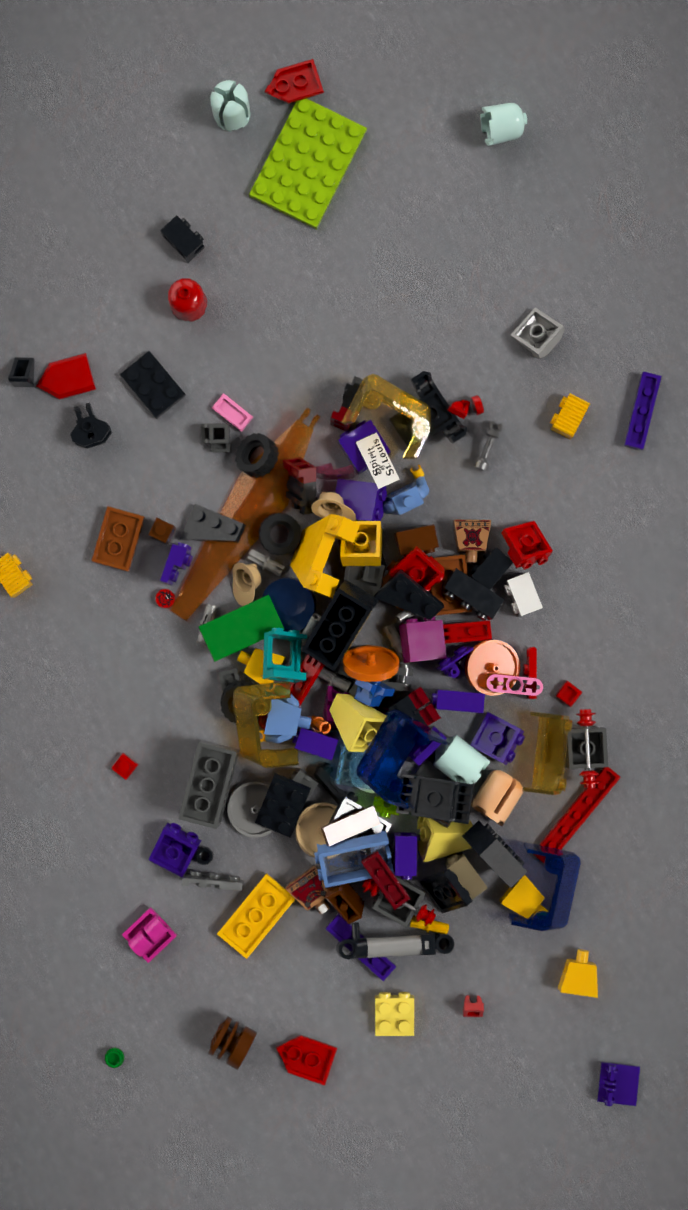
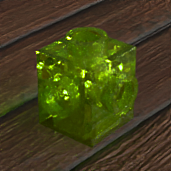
(383, 811)

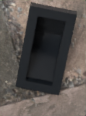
(22, 372)

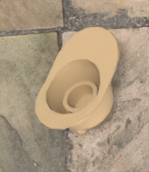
(332, 503)
(245, 581)

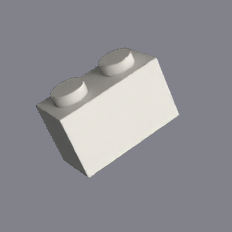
(523, 594)

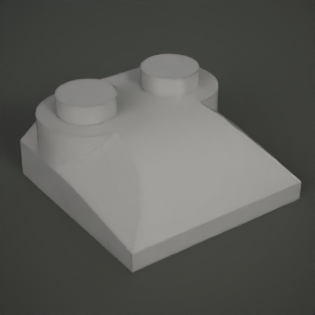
(538, 333)

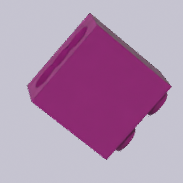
(422, 640)

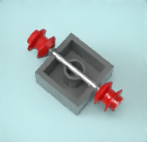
(587, 748)
(406, 911)

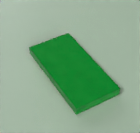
(240, 628)

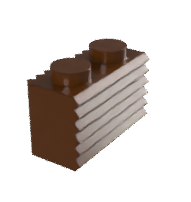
(345, 902)

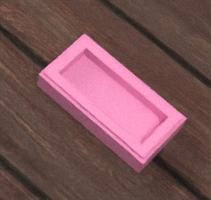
(232, 412)

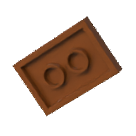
(118, 539)
(449, 564)

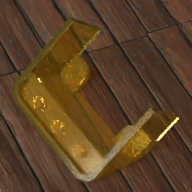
(376, 390)
(253, 702)
(550, 754)

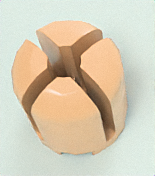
(497, 796)

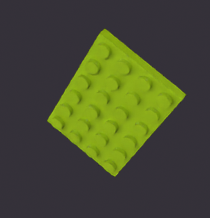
(308, 162)

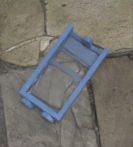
(342, 861)

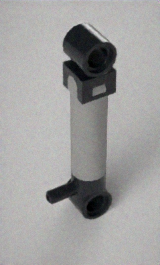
(393, 946)

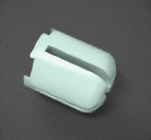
(230, 105)

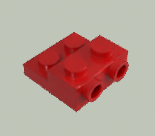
(526, 545)
(421, 568)

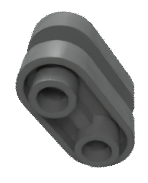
(401, 685)

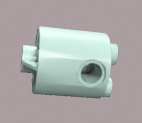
(460, 760)

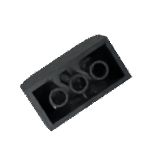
(340, 625)

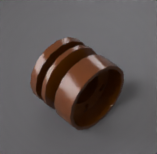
(232, 1042)

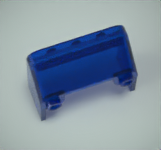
(389, 752)
(566, 867)

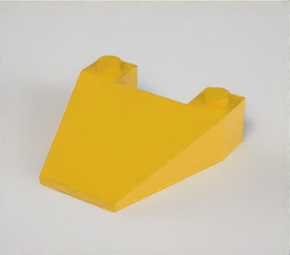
(314, 550)

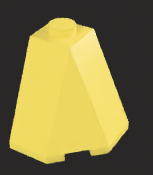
(355, 722)
(441, 841)

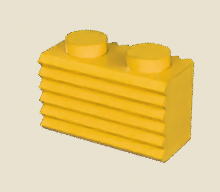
(570, 415)
(12, 576)

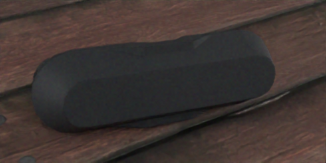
(323, 777)

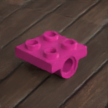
(149, 935)

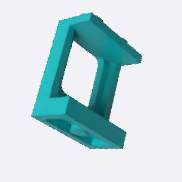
(280, 672)

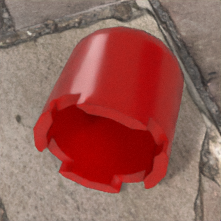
(187, 299)

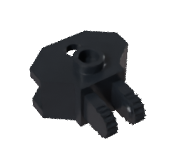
(89, 427)

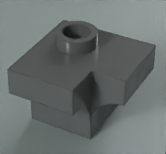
(217, 435)
(305, 779)

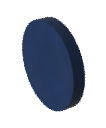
(292, 602)

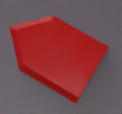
(295, 82)
(68, 377)
(307, 1058)

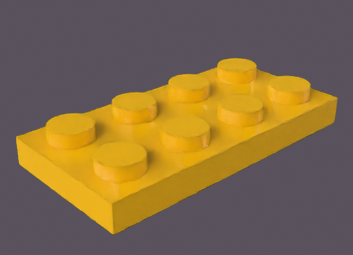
(256, 916)

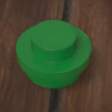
(114, 1057)

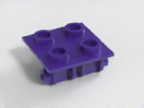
(448, 665)
(618, 1084)

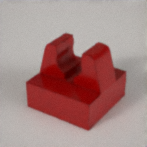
(473, 1009)

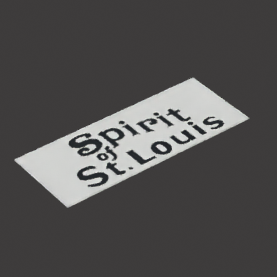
(377, 460)

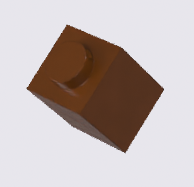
(162, 531)

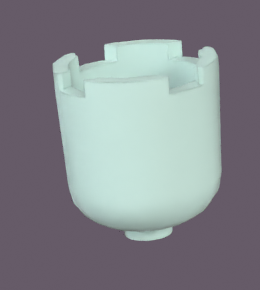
(502, 122)

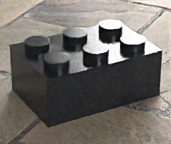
(496, 855)

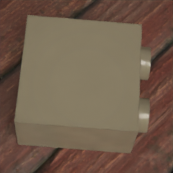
(466, 874)

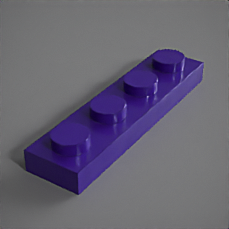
(642, 410)
(341, 930)

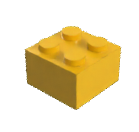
(366, 546)

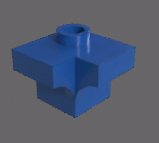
(372, 692)

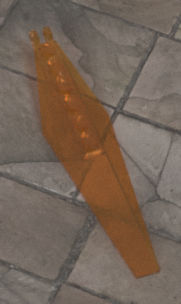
(250, 504)

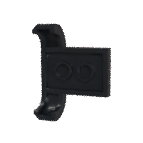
(440, 418)

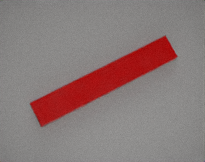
(579, 811)

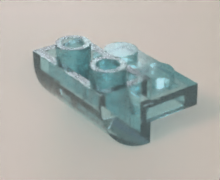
(347, 767)

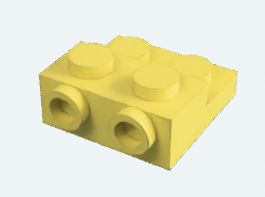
(394, 1014)

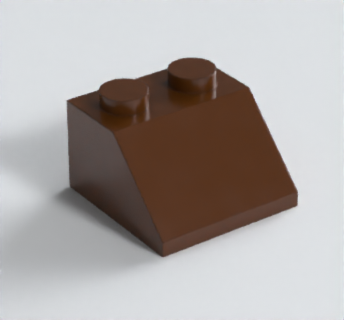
(422, 537)

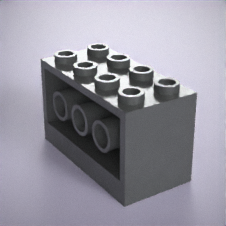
(209, 784)

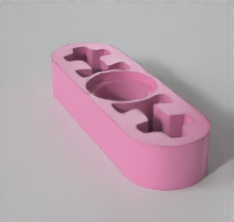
(520, 679)

